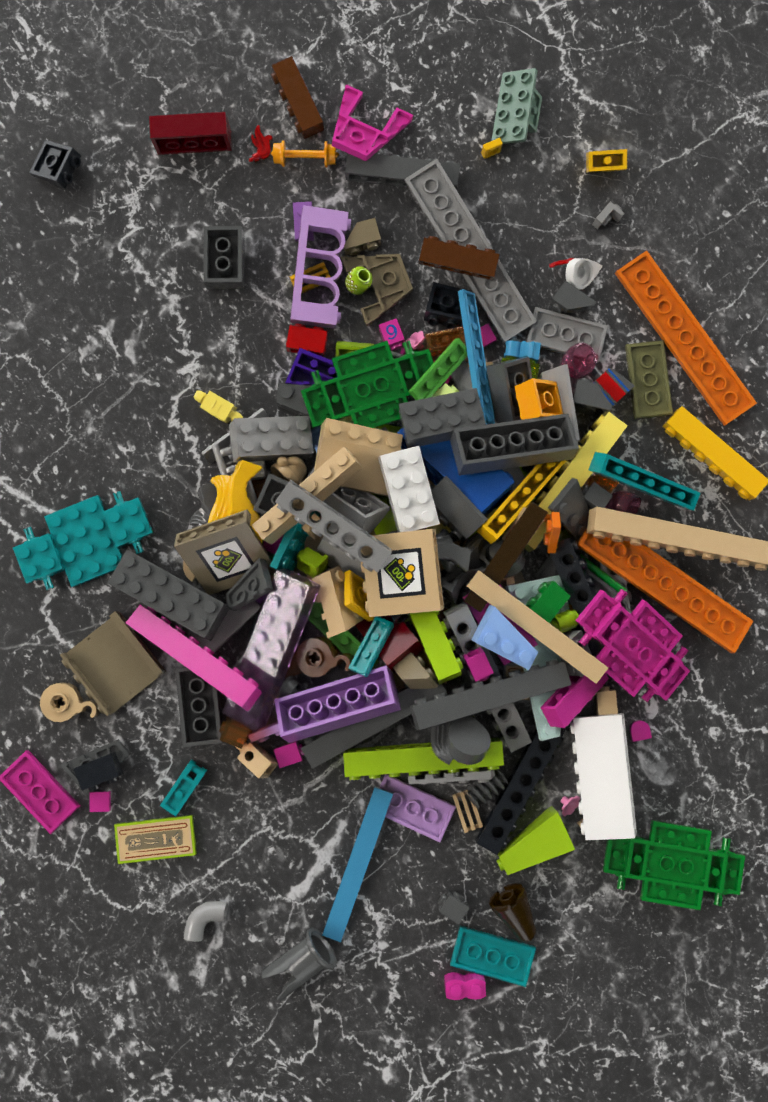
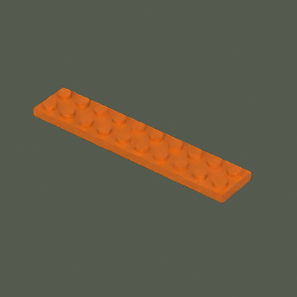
(685, 338)
(671, 589)

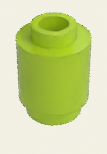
(565, 621)

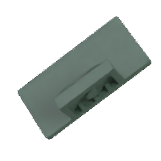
(517, 106)

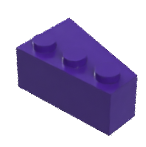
(305, 364)

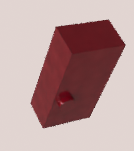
(190, 133)
(399, 643)

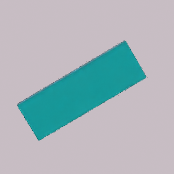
(371, 646)

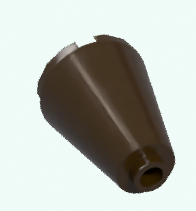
(514, 911)

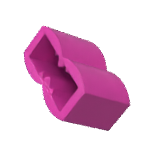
(467, 985)

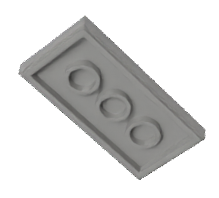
(560, 332)

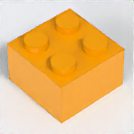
(538, 398)

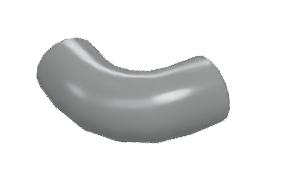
(202, 916)

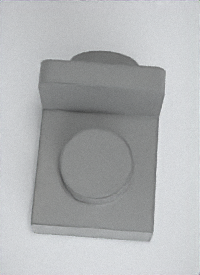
(610, 211)

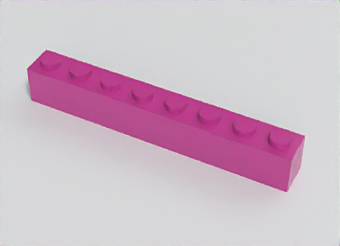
(195, 658)

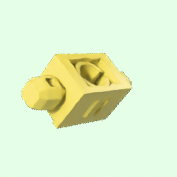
(217, 406)

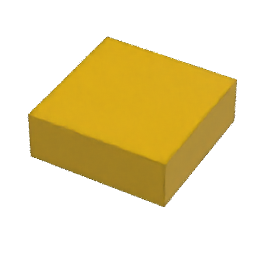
(491, 148)

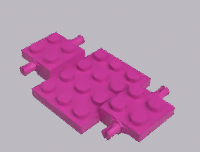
(634, 645)

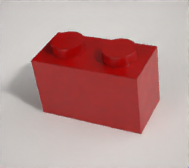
(309, 339)

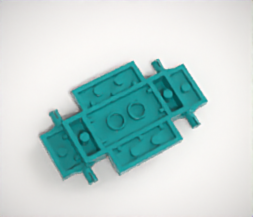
(83, 541)

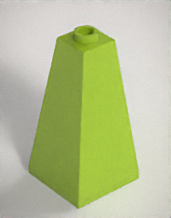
(537, 843)

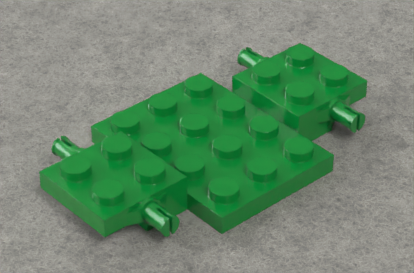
(366, 385)
(676, 865)

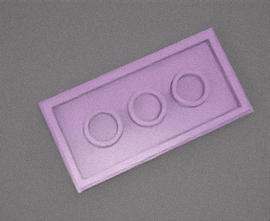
(417, 808)

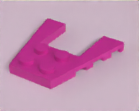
(359, 138)

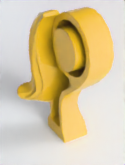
(233, 494)

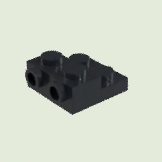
(56, 164)
(444, 306)

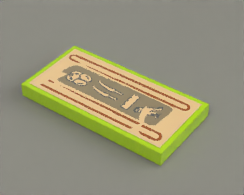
(155, 839)

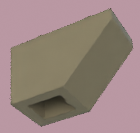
(363, 237)
(414, 674)

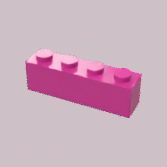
(569, 700)

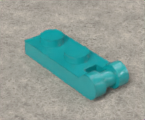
(183, 788)

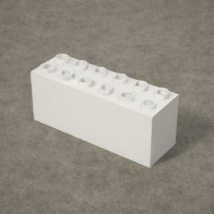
(603, 777)

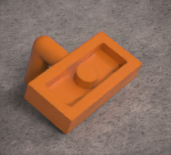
(553, 529)

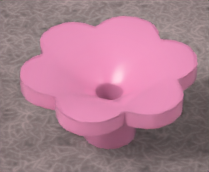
(416, 340)
(569, 805)

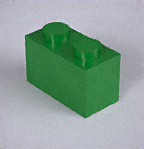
(548, 600)

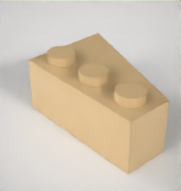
(331, 595)

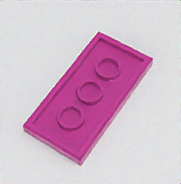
(39, 791)

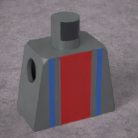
(611, 384)

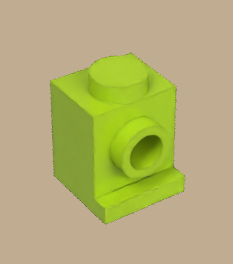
(311, 562)

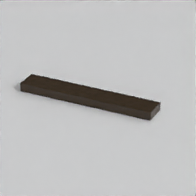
(510, 550)

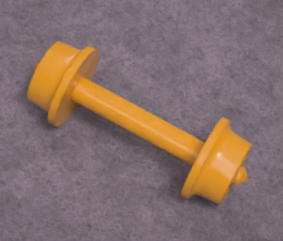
(280, 154)

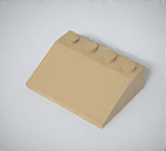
(365, 445)

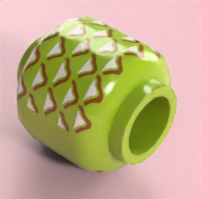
(358, 280)

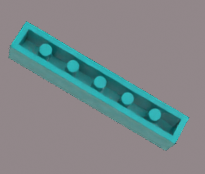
(644, 481)

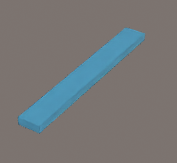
(476, 352)
(357, 864)

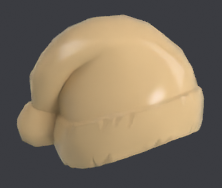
(290, 468)

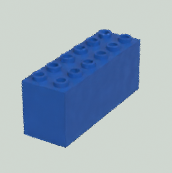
(483, 489)

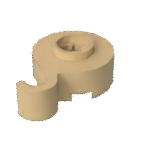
(73, 703)

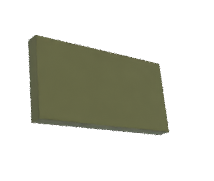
(650, 379)

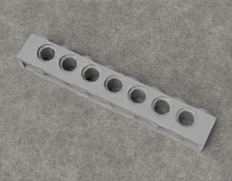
(518, 736)

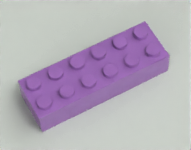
(337, 704)

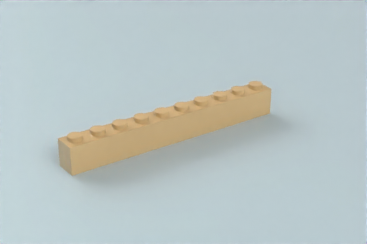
(677, 537)

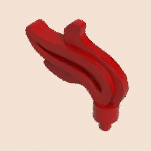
(262, 144)

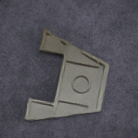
(389, 281)

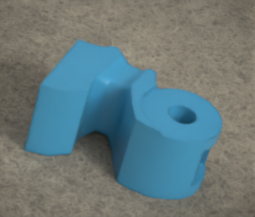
(523, 349)

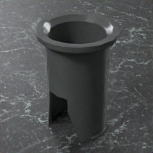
(303, 961)

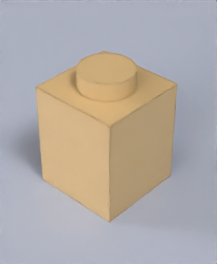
(605, 701)

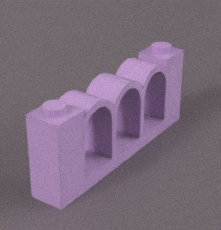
(328, 222)

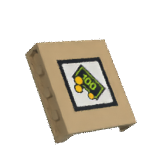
(408, 578)

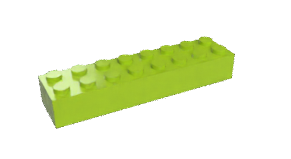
(410, 759)

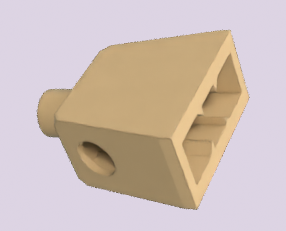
(261, 764)

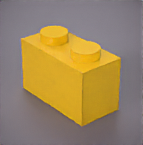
(606, 160)

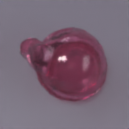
(580, 360)
(624, 502)

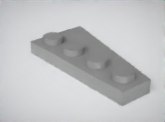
(444, 777)

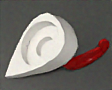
(579, 271)

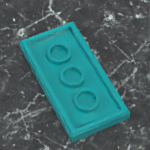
(492, 956)

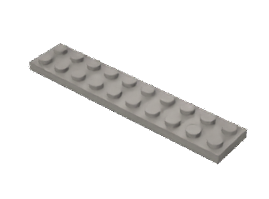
(454, 222)

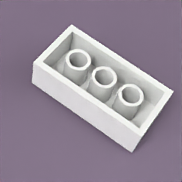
(408, 489)

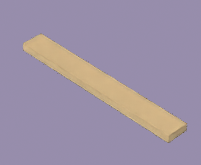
(537, 626)

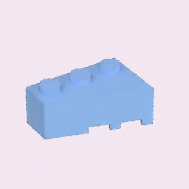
(504, 639)

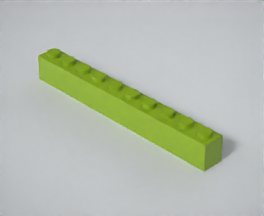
(428, 627)

